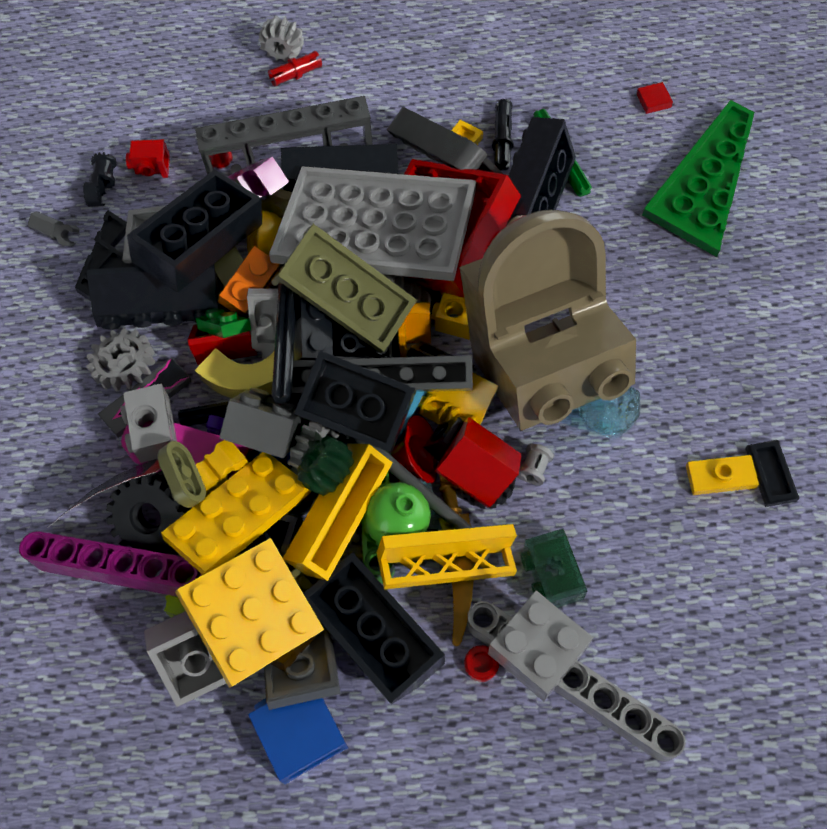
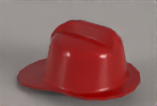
(411, 453)

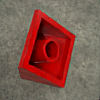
(233, 347)
(479, 463)

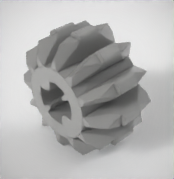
(281, 38)

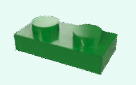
(223, 323)

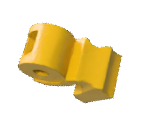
(219, 464)

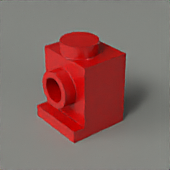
(148, 157)

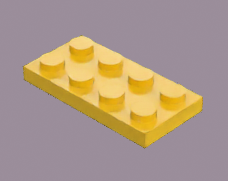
(235, 513)

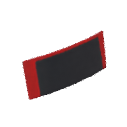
(135, 472)

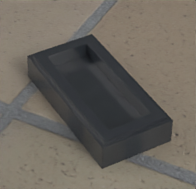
(772, 473)

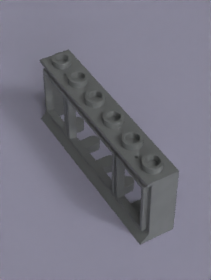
(281, 127)

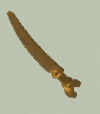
(464, 589)

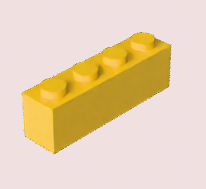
(337, 515)

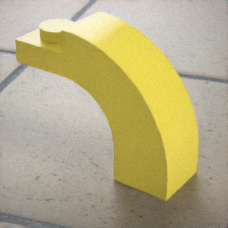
(234, 378)

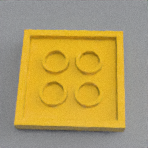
(249, 612)

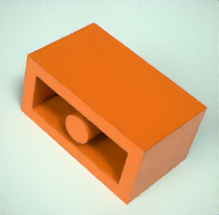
(254, 272)

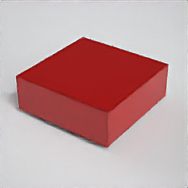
(654, 97)

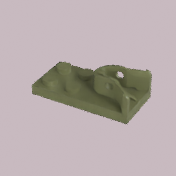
(346, 288)

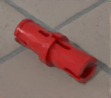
(294, 68)

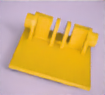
(447, 405)

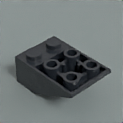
(319, 332)

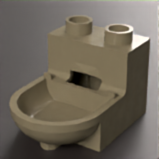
(529, 273)

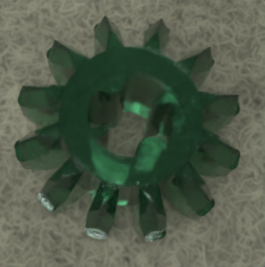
(325, 465)

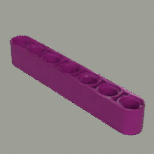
(80, 557)

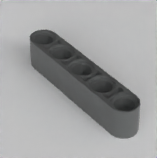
(436, 141)

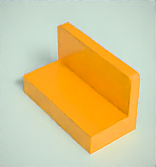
(415, 327)

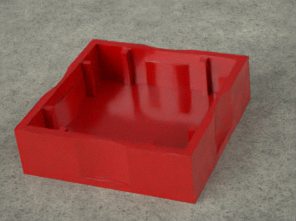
(490, 213)

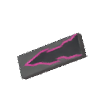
(169, 374)

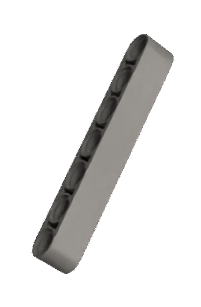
(584, 695)

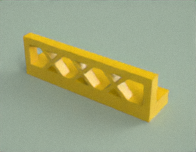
(442, 545)

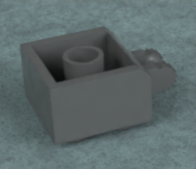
(261, 423)

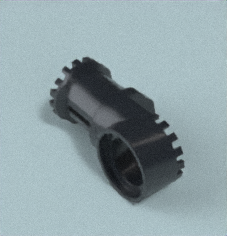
(100, 179)

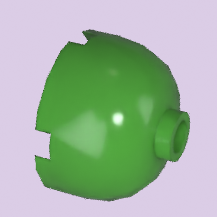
(395, 511)

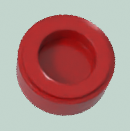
(480, 664)

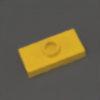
(722, 475)

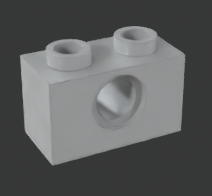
(143, 406)

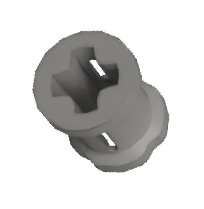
(541, 456)

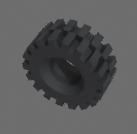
(128, 515)

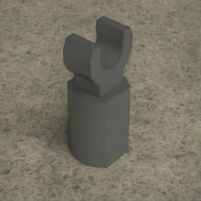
(51, 228)

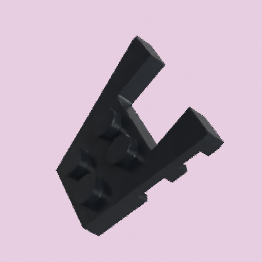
(104, 251)

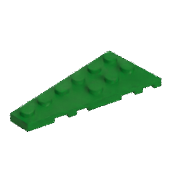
(703, 185)

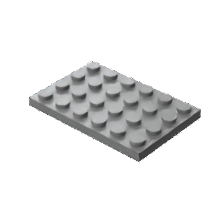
(384, 218)

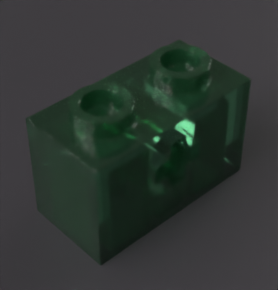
(555, 551)

